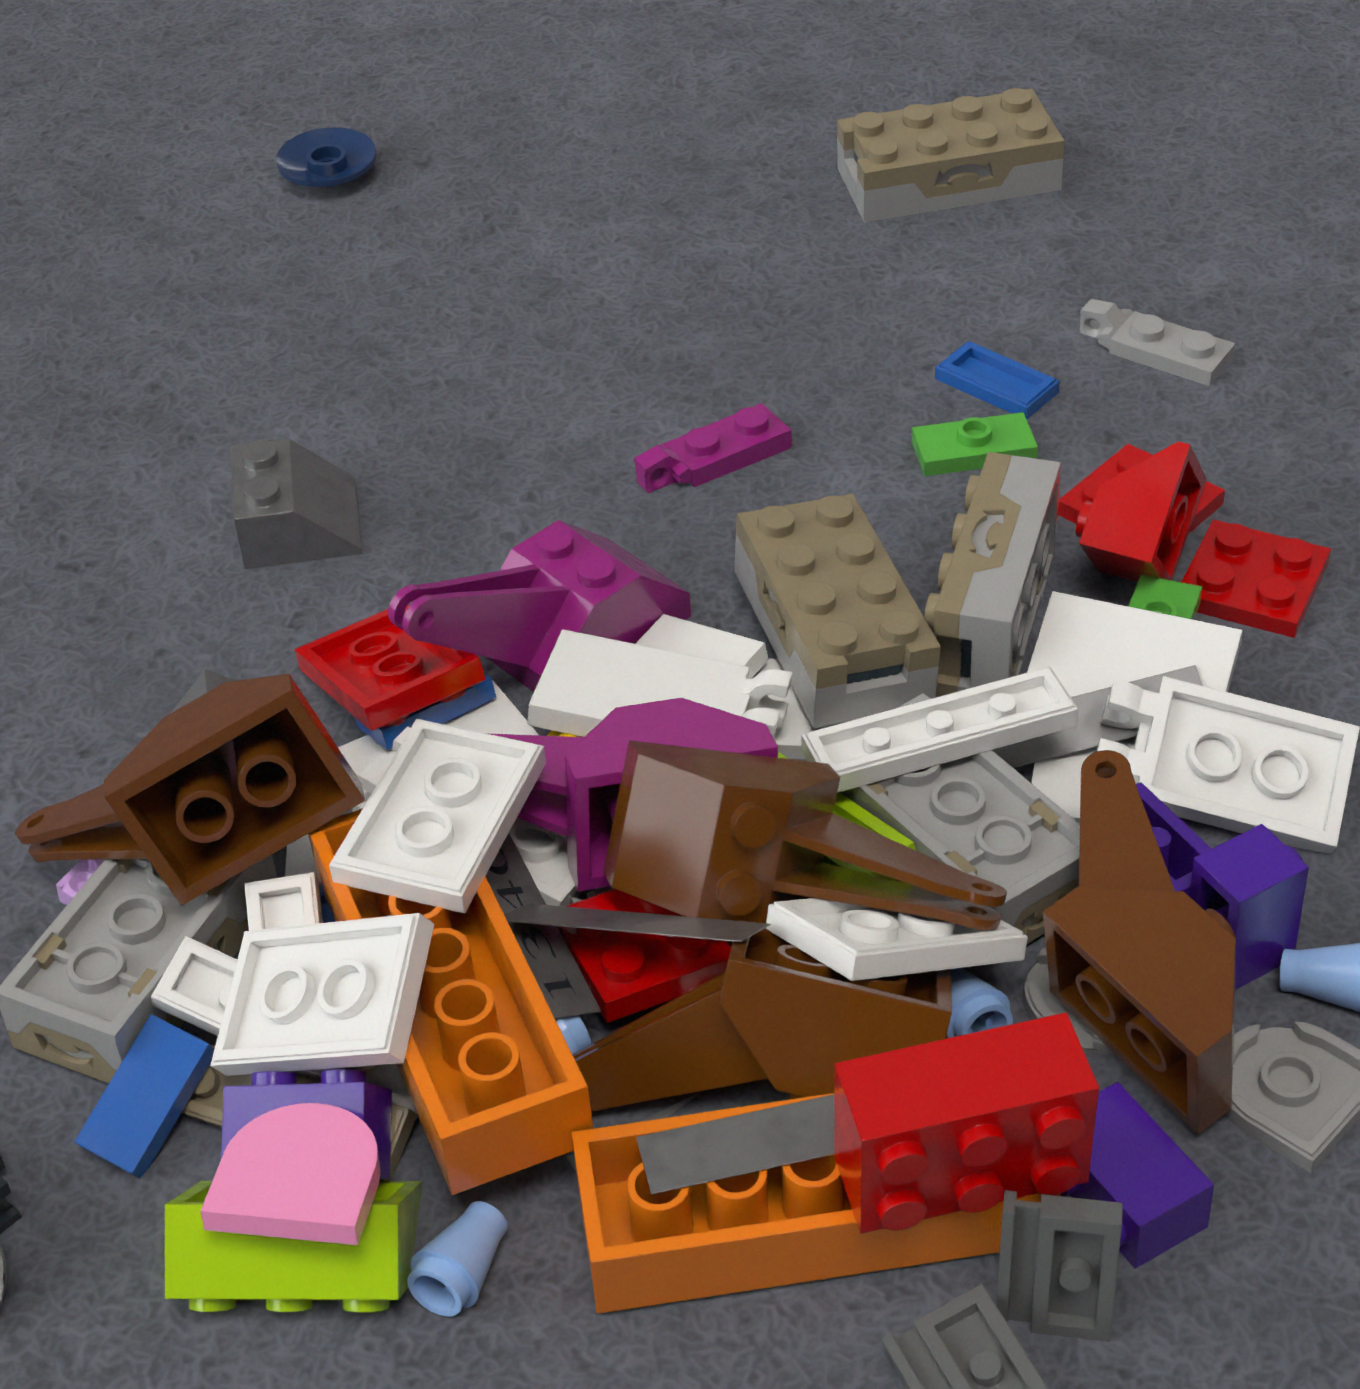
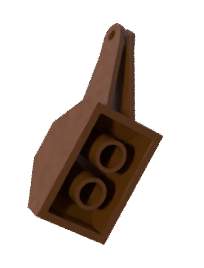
(208, 790)
(748, 830)
(1142, 958)
(765, 1019)

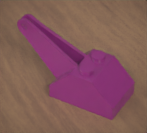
(544, 586)
(584, 774)

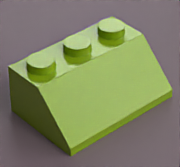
(291, 1273)

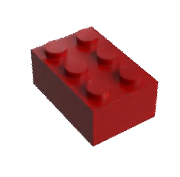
(964, 1122)

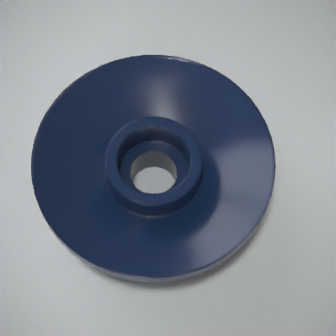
(326, 157)

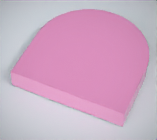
(296, 1176)

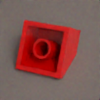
(1143, 515)

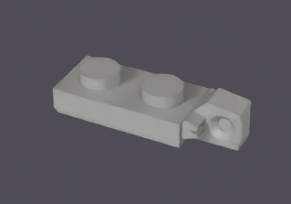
(1156, 342)

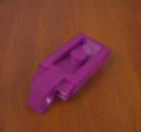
(714, 449)

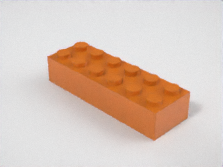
(482, 1043)
(740, 1229)

